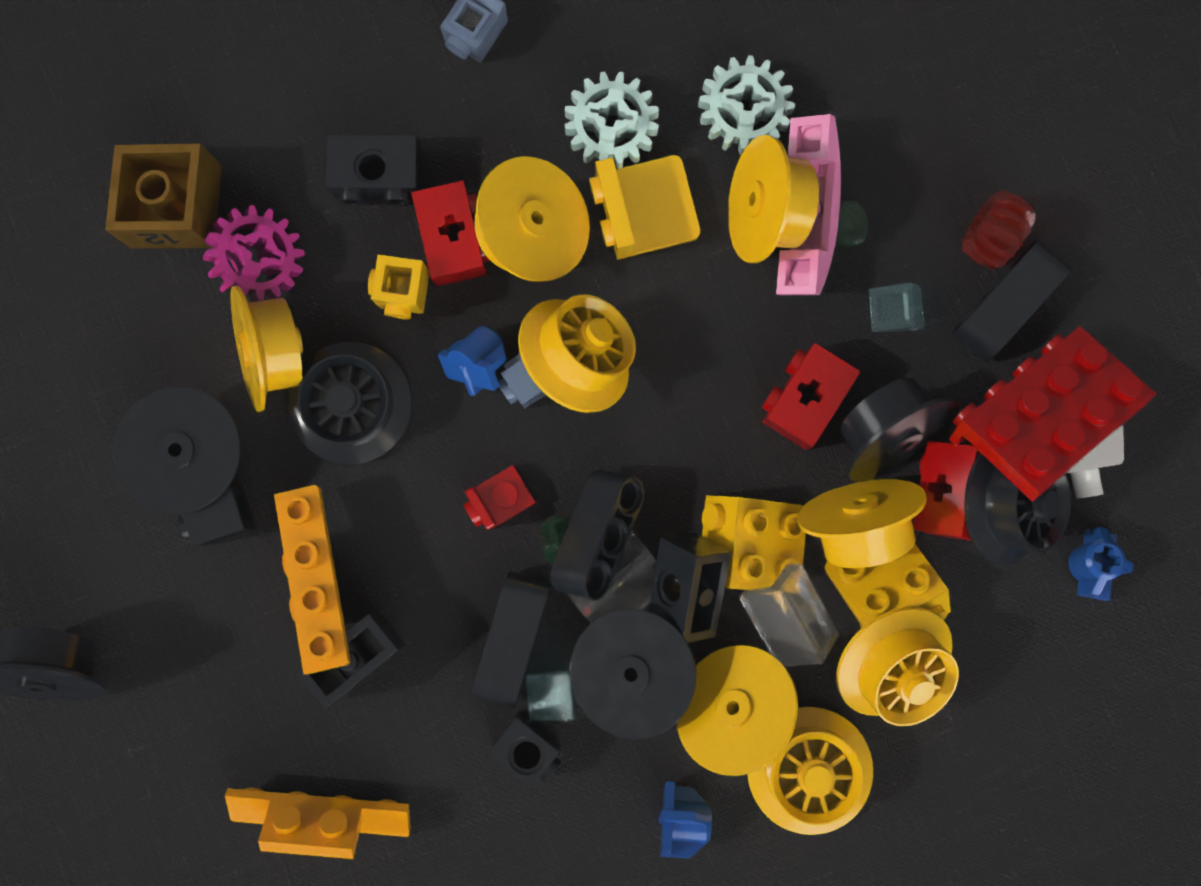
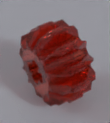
(998, 229)

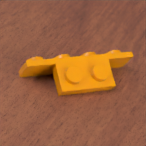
(312, 580)
(315, 823)

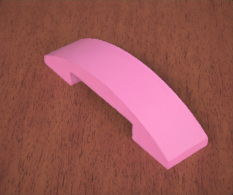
(807, 266)

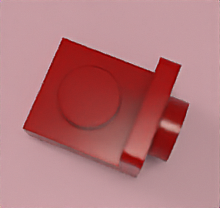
(498, 499)

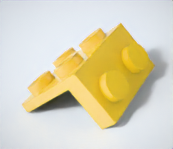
(645, 205)
(758, 534)
(890, 586)

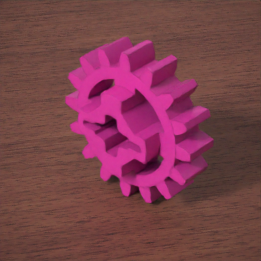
(262, 240)

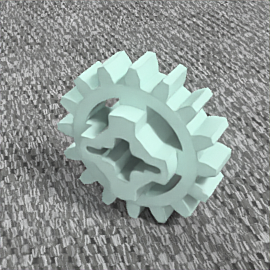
(729, 104)
(595, 115)

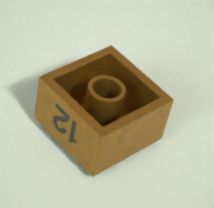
(163, 195)

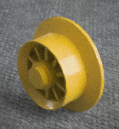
(771, 200)
(531, 219)
(266, 345)
(578, 351)
(864, 521)
(899, 667)
(739, 711)
(817, 777)

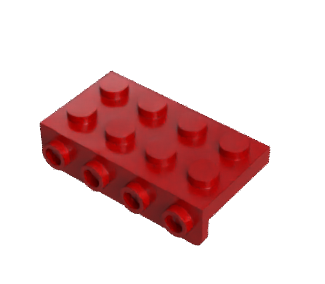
(1052, 411)

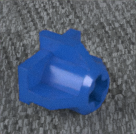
(475, 360)
(1098, 563)
(683, 821)

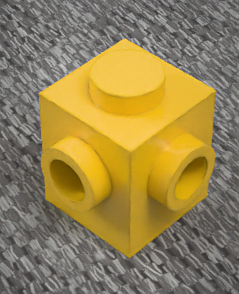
(399, 286)

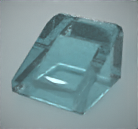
(896, 308)
(550, 696)

